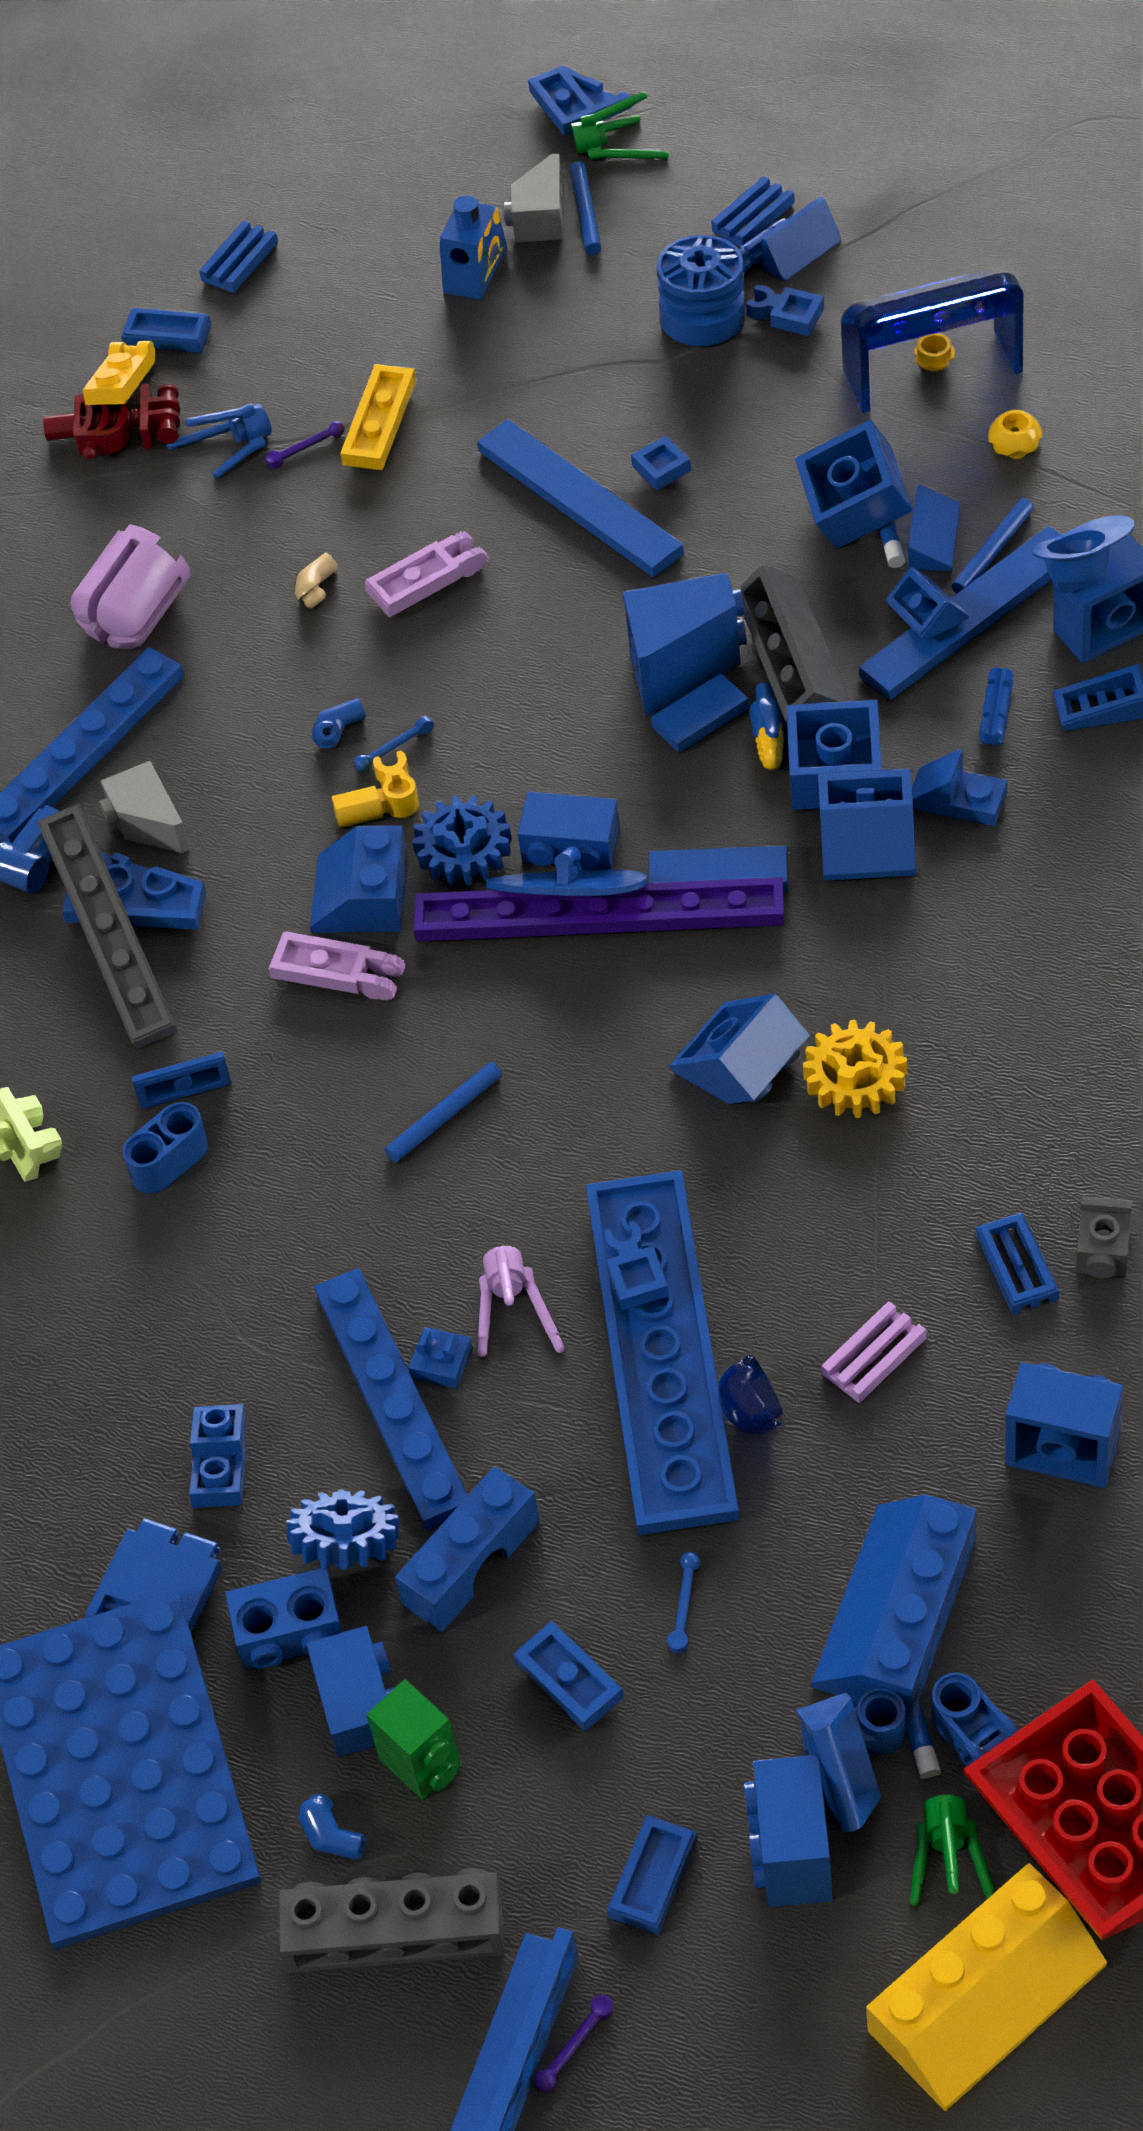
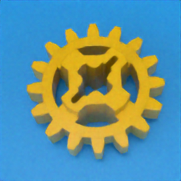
(856, 1066)

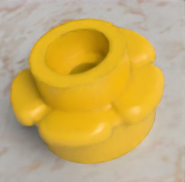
(934, 352)

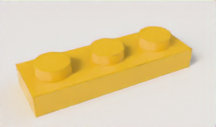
(378, 417)

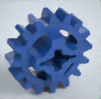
(484, 845)
(342, 1529)

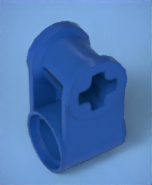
(973, 1729)

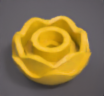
(1015, 434)

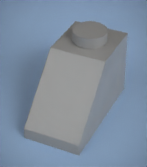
(537, 203)
(143, 809)

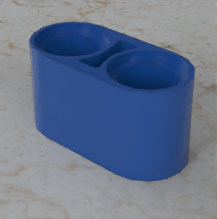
(166, 1147)

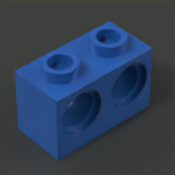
(282, 1606)

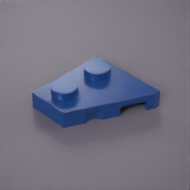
(569, 96)

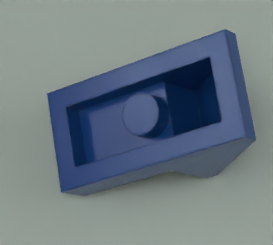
(949, 791)

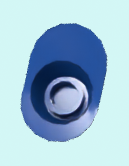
(1082, 553)

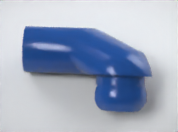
(332, 722)
(323, 1832)

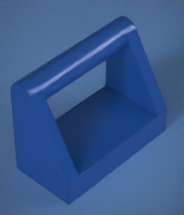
(845, 1766)

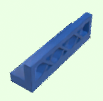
(518, 2034)

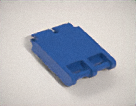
(153, 1564)

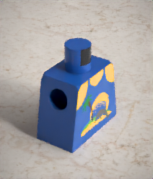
(471, 248)

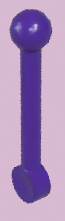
(275, 458)
(600, 2010)

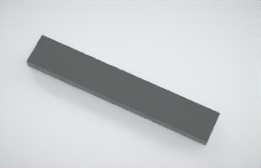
(107, 927)

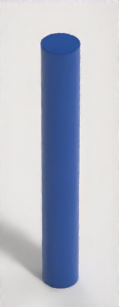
(585, 208)
(994, 544)
(442, 1112)

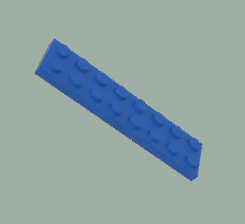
(664, 1363)

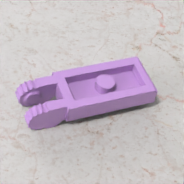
(425, 573)
(335, 965)

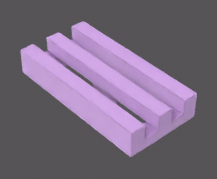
(899, 1324)

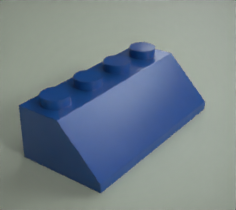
(898, 1599)

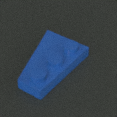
(151, 895)

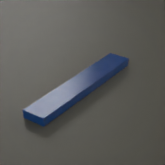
(581, 498)
(983, 600)

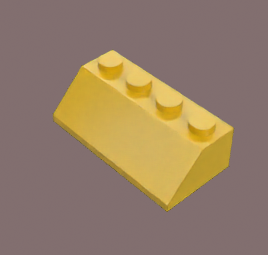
(985, 1987)

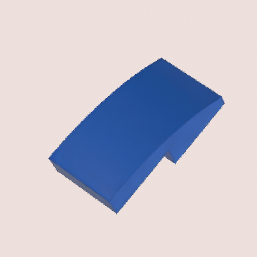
(217, 1456)

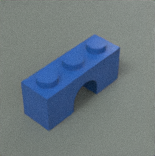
(442, 1573)

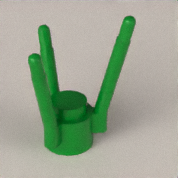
(591, 133)
(947, 1829)

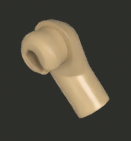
(311, 577)

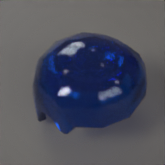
(749, 1397)

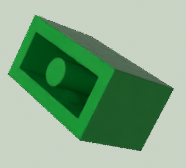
(414, 1740)

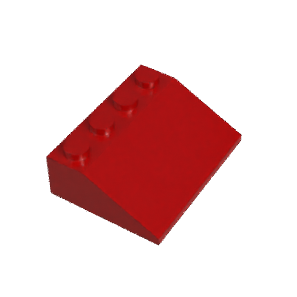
(1076, 1803)

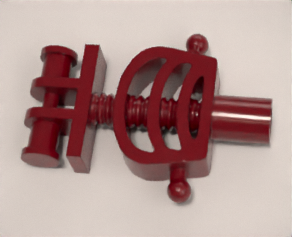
(104, 432)

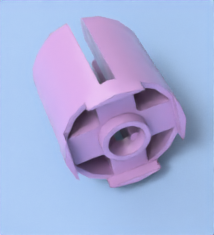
(128, 589)

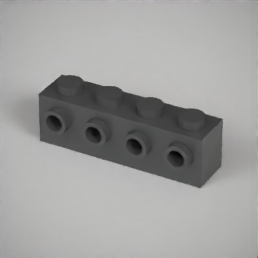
(789, 640)
(391, 1921)

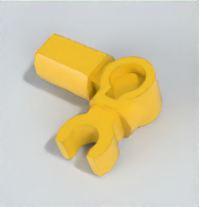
(396, 797)

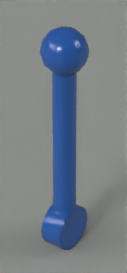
(423, 726)
(678, 1639)

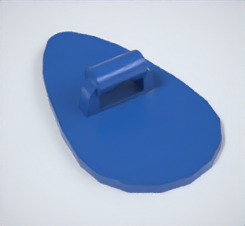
(570, 879)

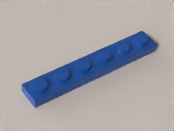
(87, 740)
(391, 1397)

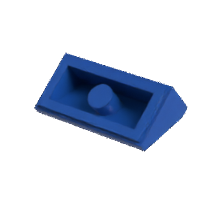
(800, 240)
(933, 531)
(924, 605)
(181, 1080)

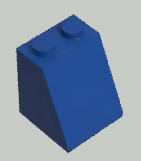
(682, 636)

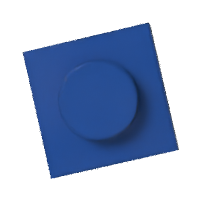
(661, 462)

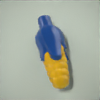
(768, 726)

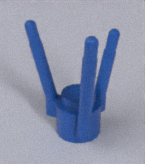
(245, 423)

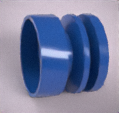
(701, 290)

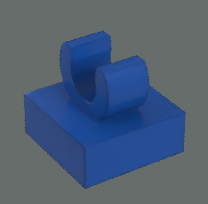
(440, 1357)

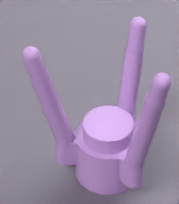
(505, 1279)

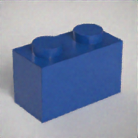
(562, 821)
(349, 1685)

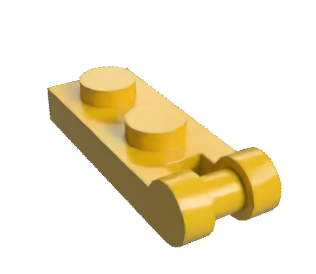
(120, 373)

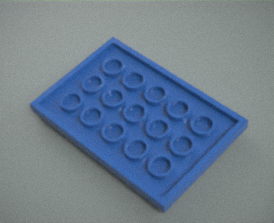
(120, 1771)

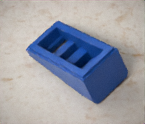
(1114, 683)

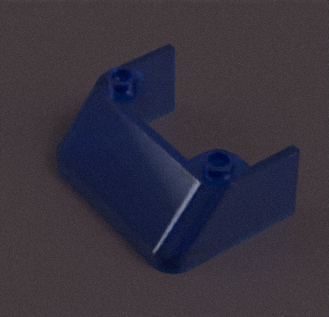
(931, 311)

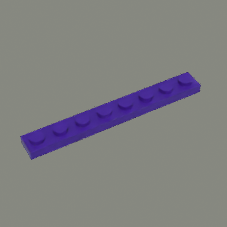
(648, 909)

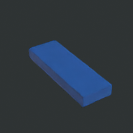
(719, 864)

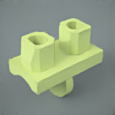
(18, 1138)

